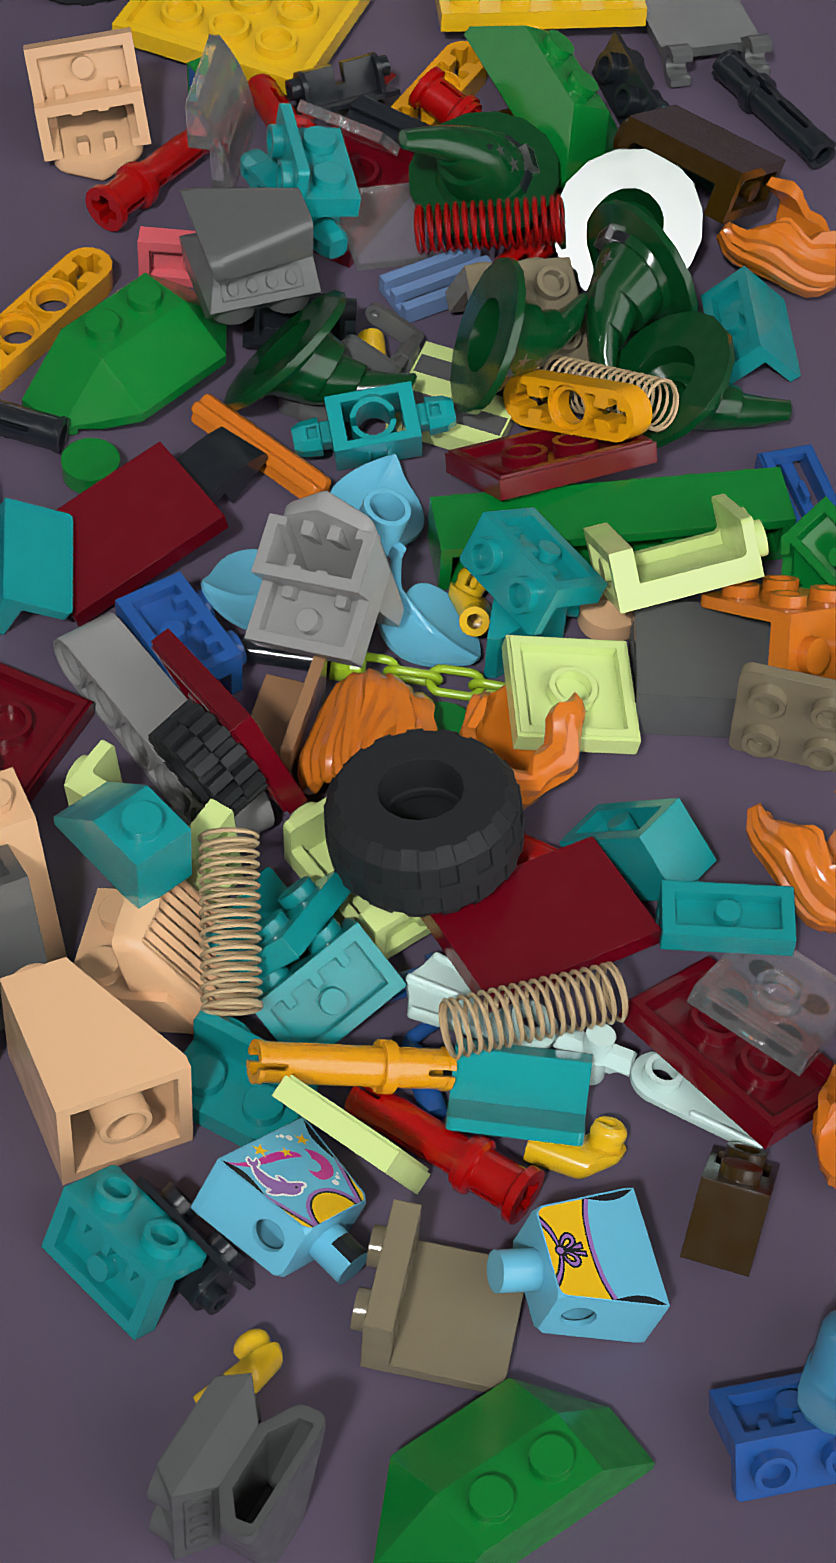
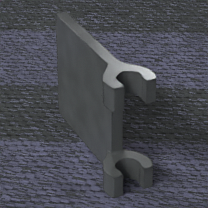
(702, 28)

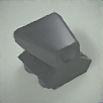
(249, 251)
(236, 1477)

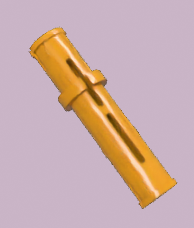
(376, 1066)

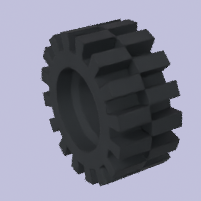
(207, 758)

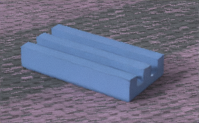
(425, 276)

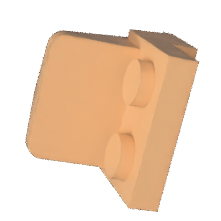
(88, 102)
(150, 955)

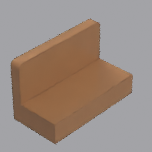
(289, 709)

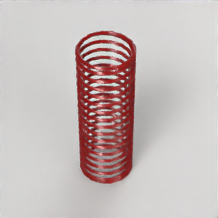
(557, 221)

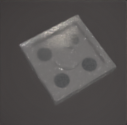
(772, 1003)

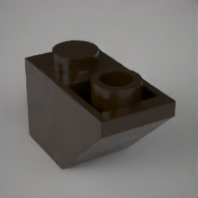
(730, 1208)

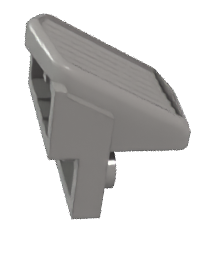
(322, 582)

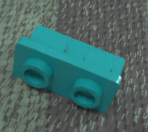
(314, 163)
(529, 567)
(288, 917)
(328, 987)
(220, 1084)
(120, 1247)

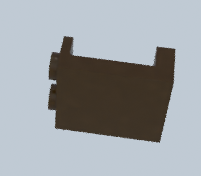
(710, 151)

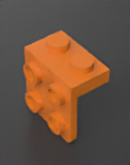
(799, 618)

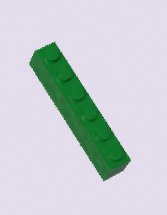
(639, 510)

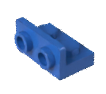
(193, 621)
(770, 1439)

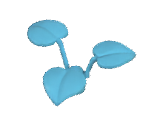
(429, 625)

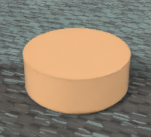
(604, 621)

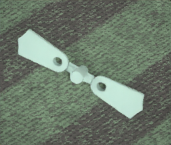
(440, 980)

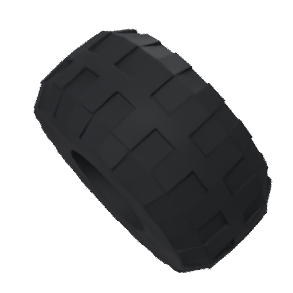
(424, 822)

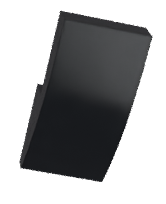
(222, 464)

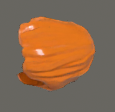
(792, 250)
(355, 716)
(534, 770)
(798, 859)

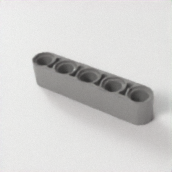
(134, 699)

